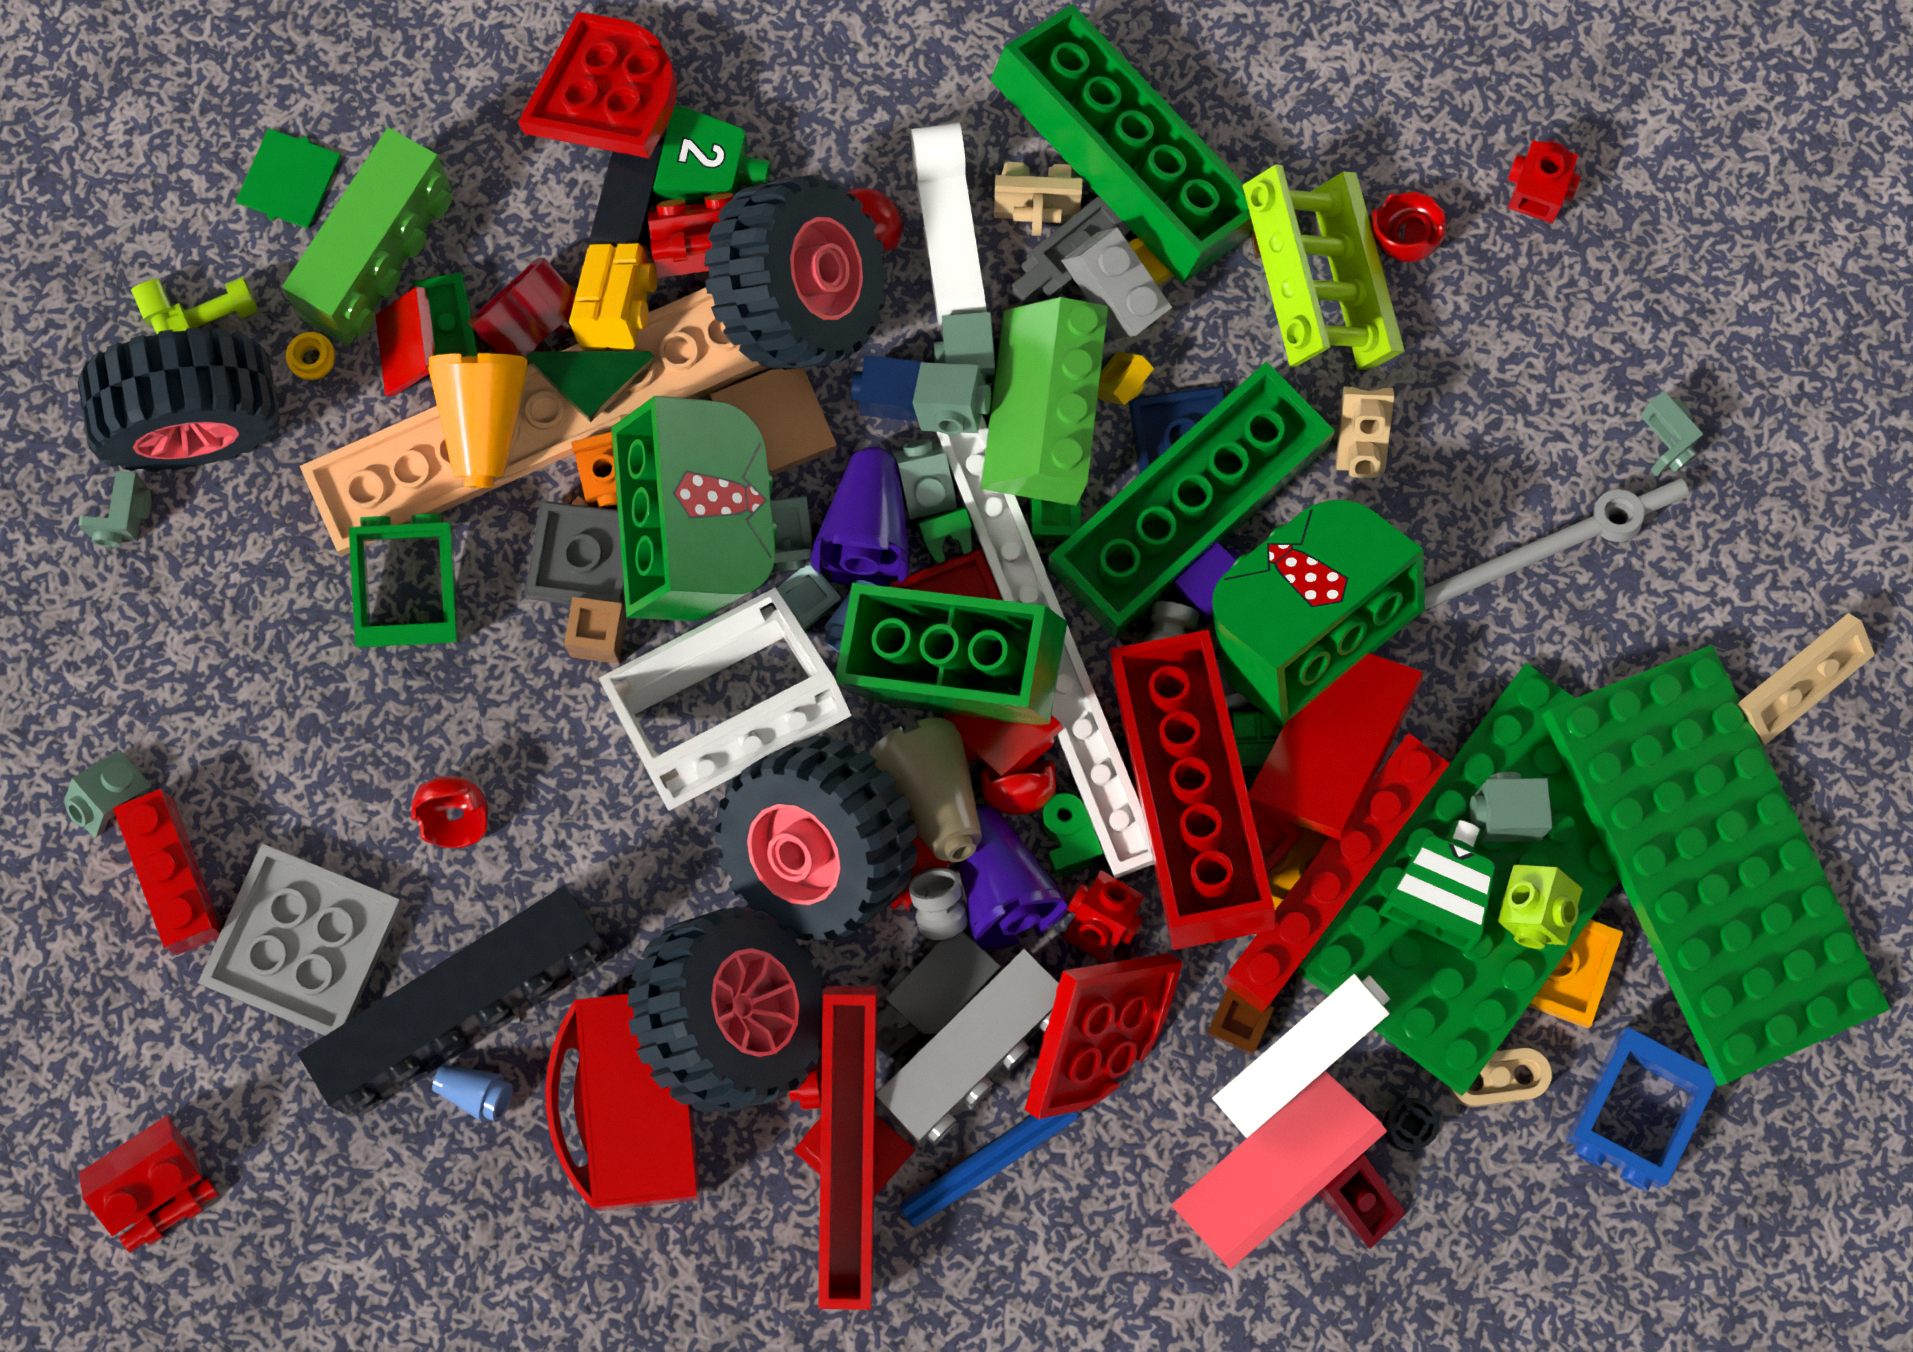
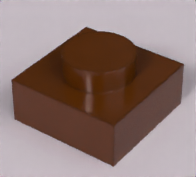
(1239, 1023)

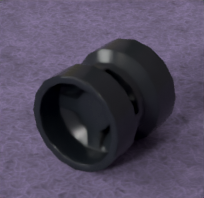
(1403, 1127)

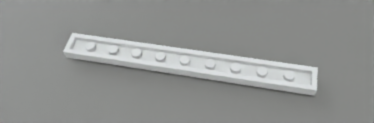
(1085, 732)

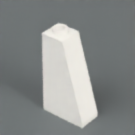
(1303, 1053)

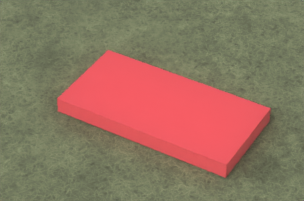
(1278, 1169)

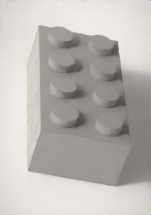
(970, 1050)

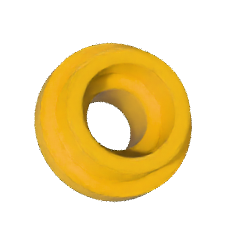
(304, 343)

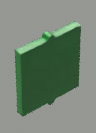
(288, 178)

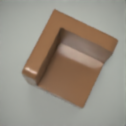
(595, 630)

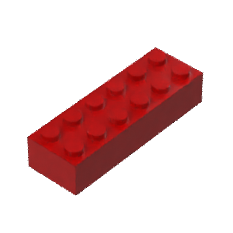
(1192, 790)

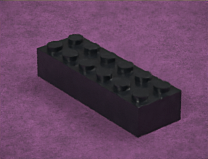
(453, 1003)

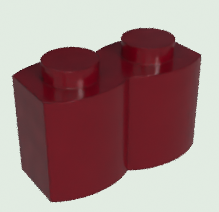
(526, 311)

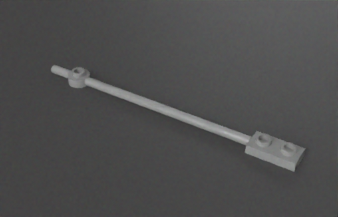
(1610, 503)

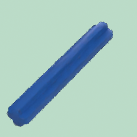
(982, 1166)

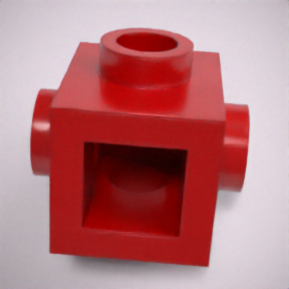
(1543, 180)
(1103, 916)

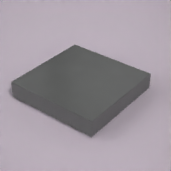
(575, 555)

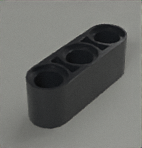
(626, 198)

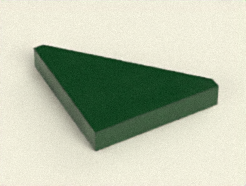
(591, 377)

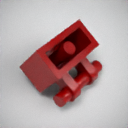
(682, 233)
(140, 1178)

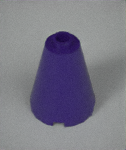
(865, 523)
(1006, 886)

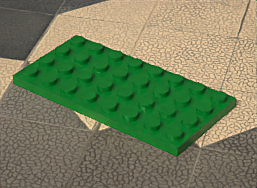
(1715, 864)
(1448, 1003)

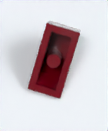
(1363, 1201)

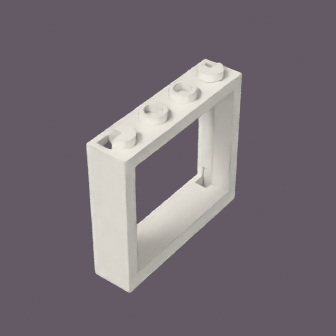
(745, 737)

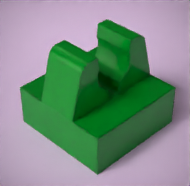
(935, 528)

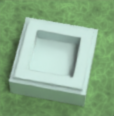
(808, 595)

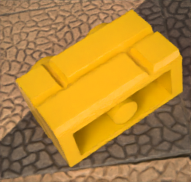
(612, 297)

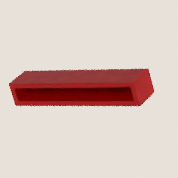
(1335, 874)
(847, 1147)

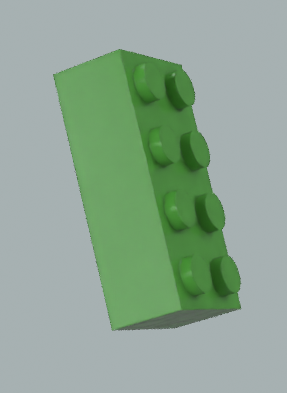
(369, 237)

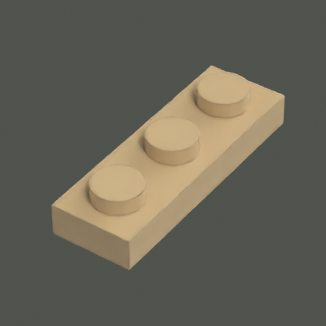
(1807, 678)

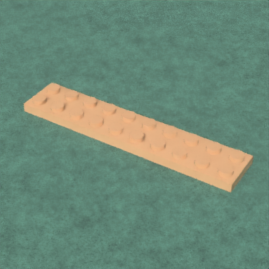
(408, 464)

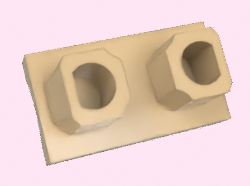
(1037, 198)
(1364, 431)

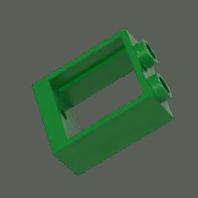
(380, 528)

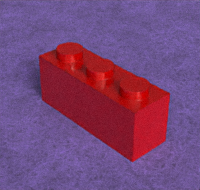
(168, 872)

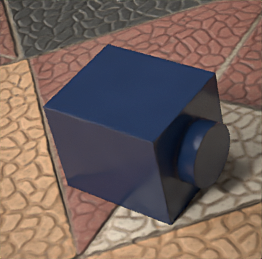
(886, 388)

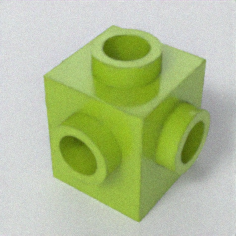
(1539, 906)

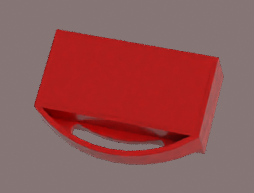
(630, 1127)

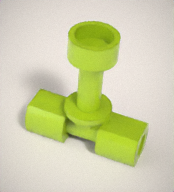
(164, 316)

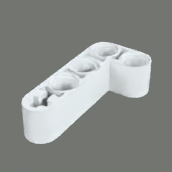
(947, 220)

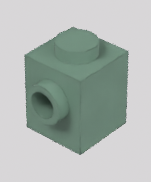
(967, 341)
(950, 398)
(1512, 809)

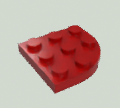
(604, 88)
(1098, 1029)

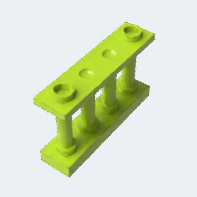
(1353, 261)

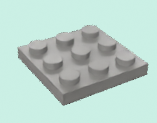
(300, 941)

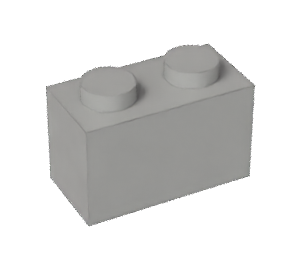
(1115, 277)

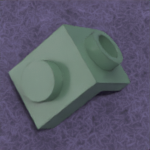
(1674, 426)
(925, 478)
(128, 505)
(794, 535)
(100, 789)

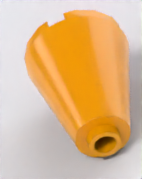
(478, 411)

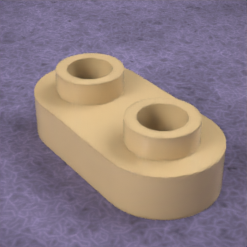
(1499, 1082)

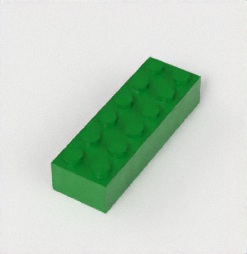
(1125, 142)
(1190, 499)

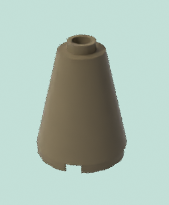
(937, 783)

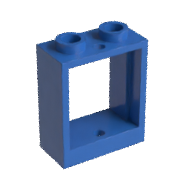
(1664, 1063)

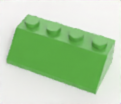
(1045, 400)

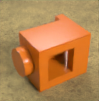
(590, 455)

